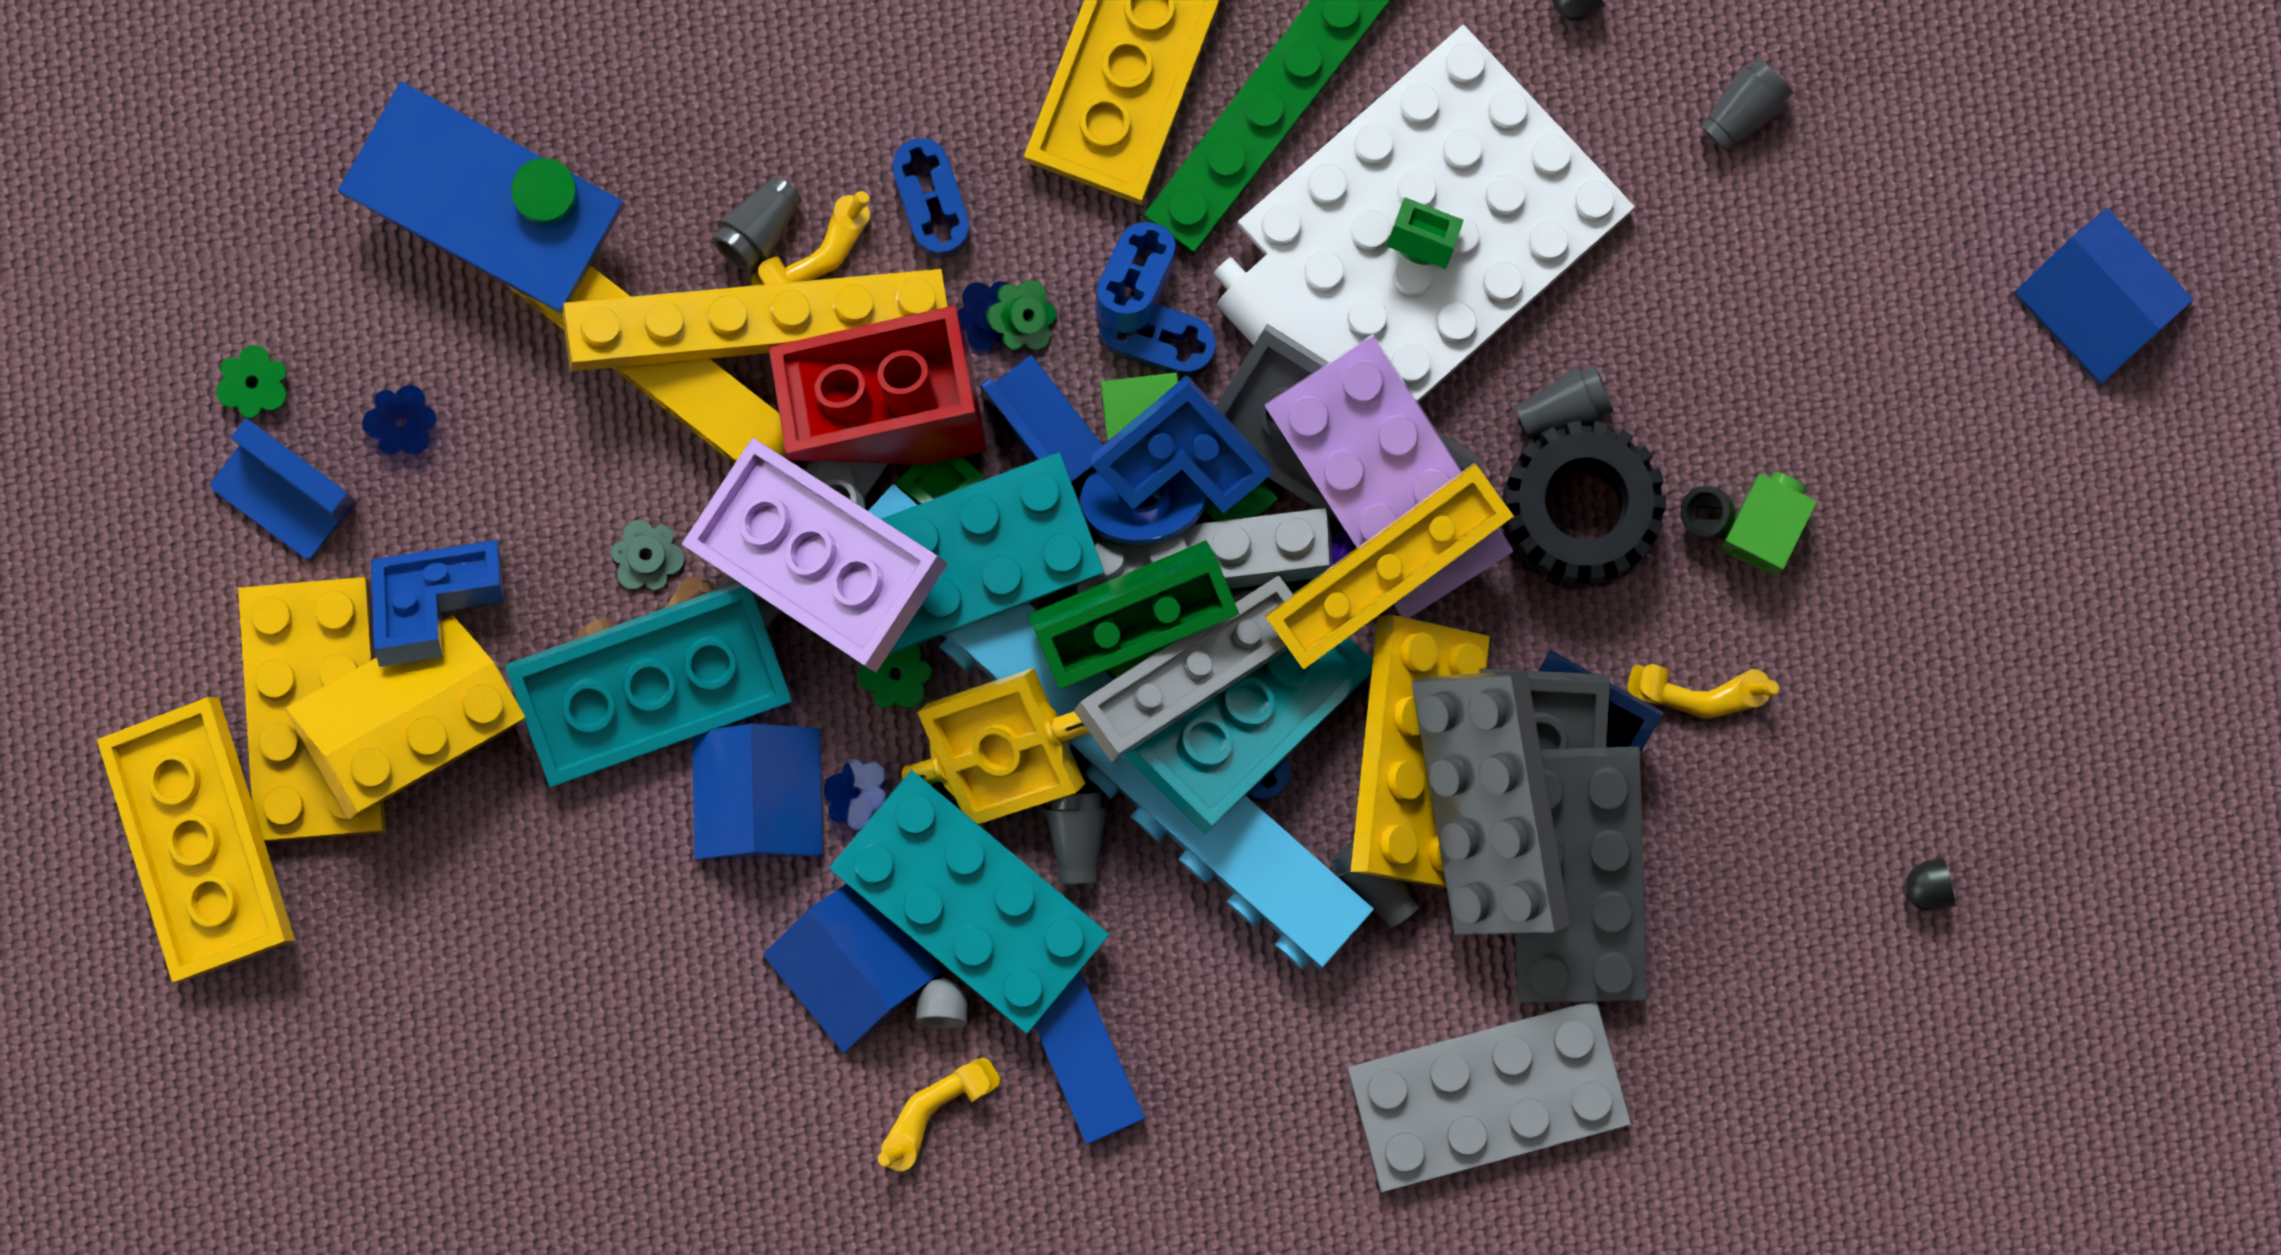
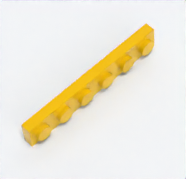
(737, 318)

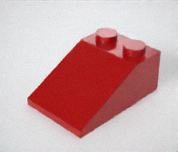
(880, 393)

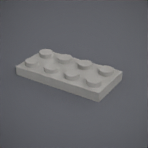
(1488, 1096)

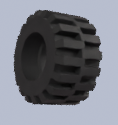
(1615, 461)

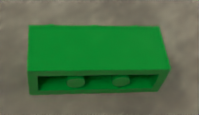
(1133, 614)

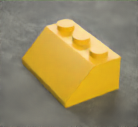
(404, 720)

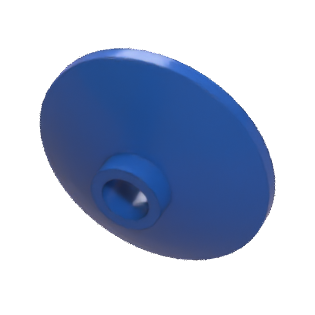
(1156, 519)

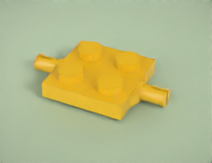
(1000, 747)

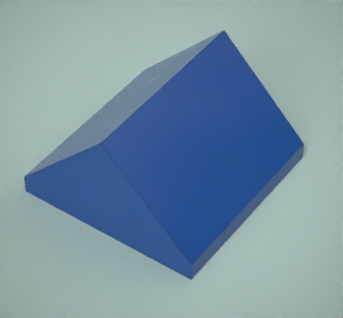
(2103, 295)
(757, 792)
(850, 965)

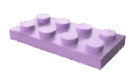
(1375, 456)
(815, 554)

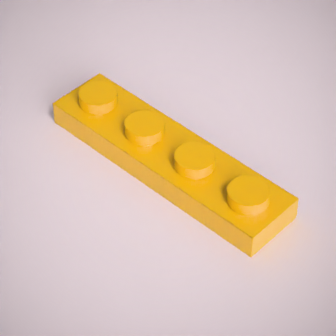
(1389, 565)

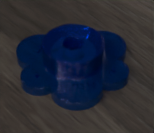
(977, 300)
(382, 421)
(856, 792)

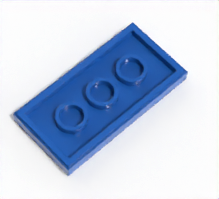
(453, 189)

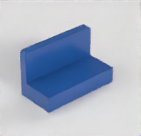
(1041, 417)
(281, 491)

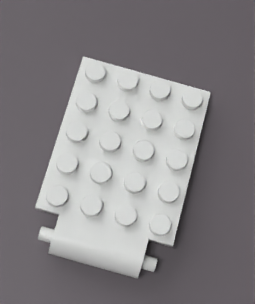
(1454, 140)

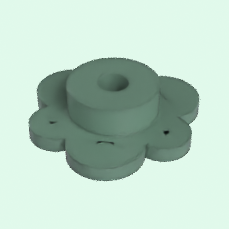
(665, 558)

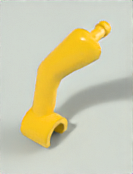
(845, 226)
(1739, 694)
(906, 1136)

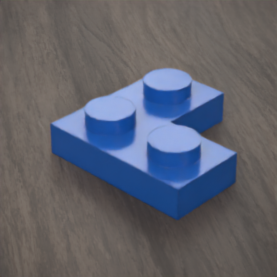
(1180, 434)
(418, 586)

